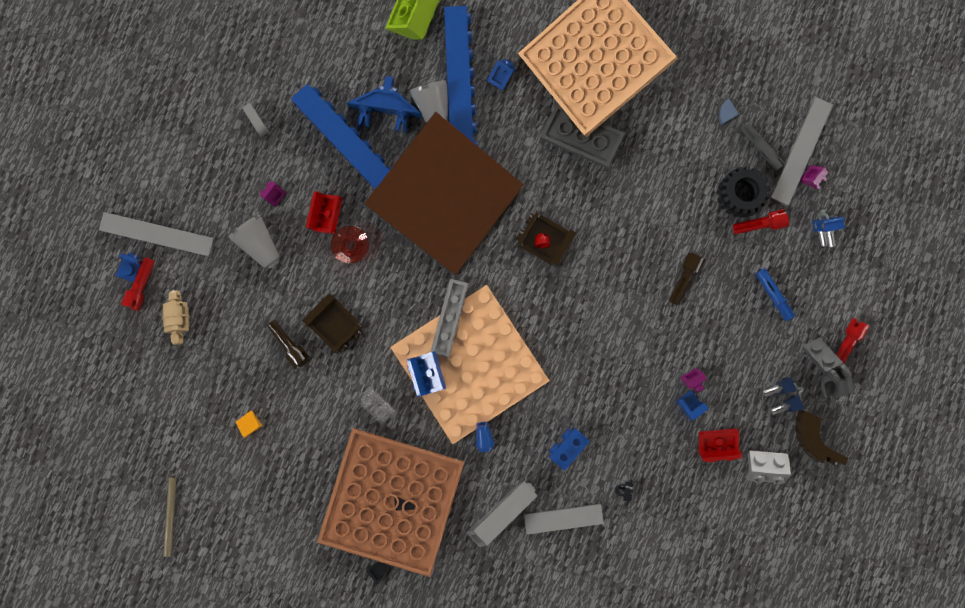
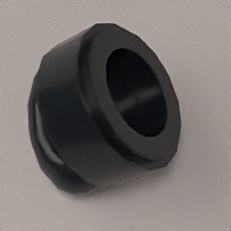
(628, 491)

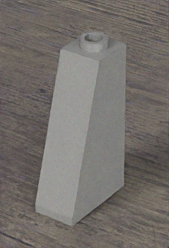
(502, 514)

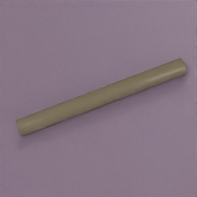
(169, 517)

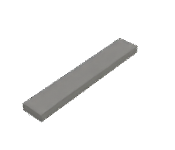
(801, 151)
(157, 234)

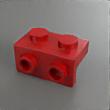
(324, 213)
(719, 445)

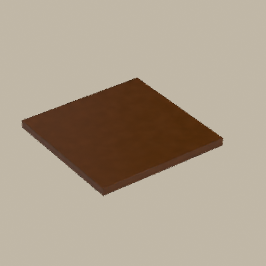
(444, 193)

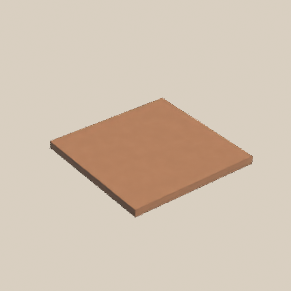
(363, 507)

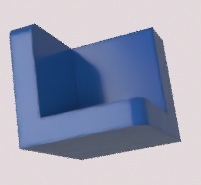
(691, 405)

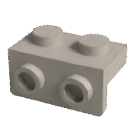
(768, 467)

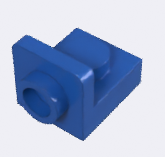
(501, 73)
(128, 267)

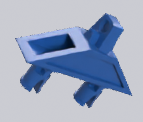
(384, 100)

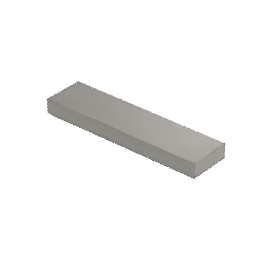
(449, 317)
(563, 518)

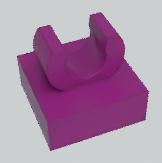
(814, 176)
(272, 193)
(694, 380)

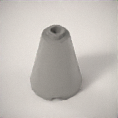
(432, 99)
(256, 242)

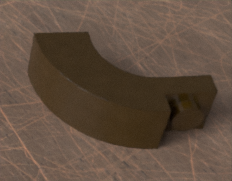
(808, 436)

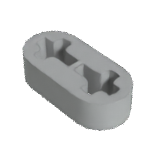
(255, 119)

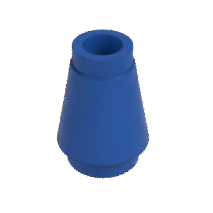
(484, 438)

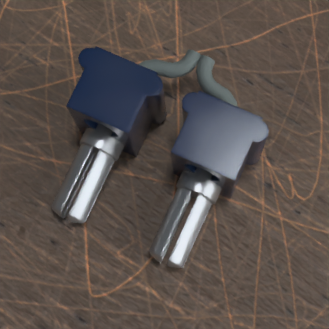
(784, 386)

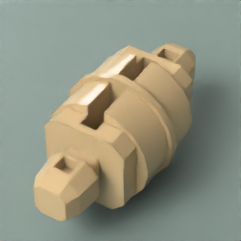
(175, 317)

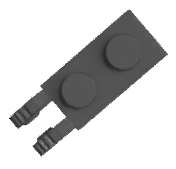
(826, 360)

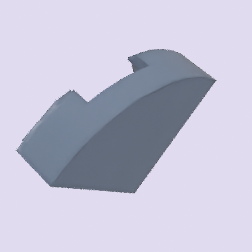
(727, 112)

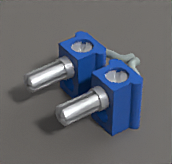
(827, 226)

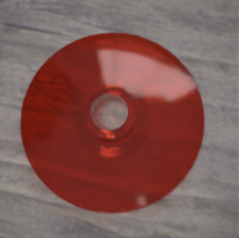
(340, 243)

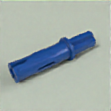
(775, 295)

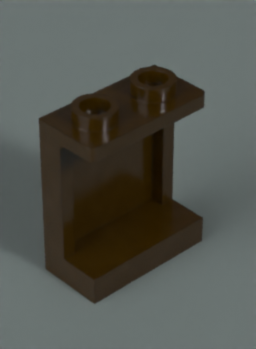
(559, 239)
(333, 324)

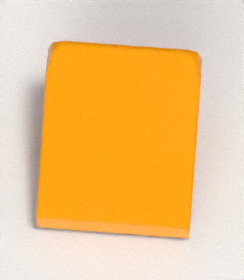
(248, 424)

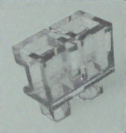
(376, 405)

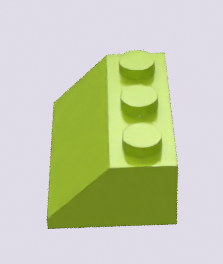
(412, 18)

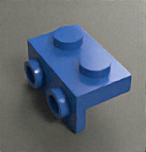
(426, 374)
(569, 448)

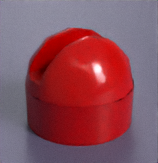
(542, 241)

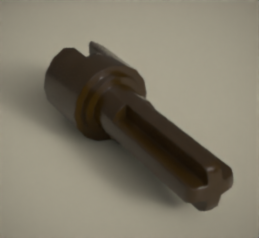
(692, 266)
(295, 353)

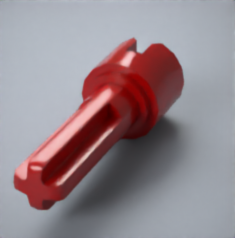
(774, 220)
(134, 297)
(855, 332)

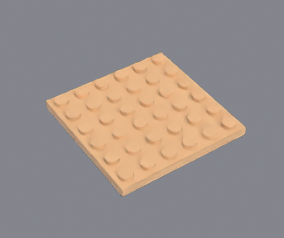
(597, 59)
(485, 370)

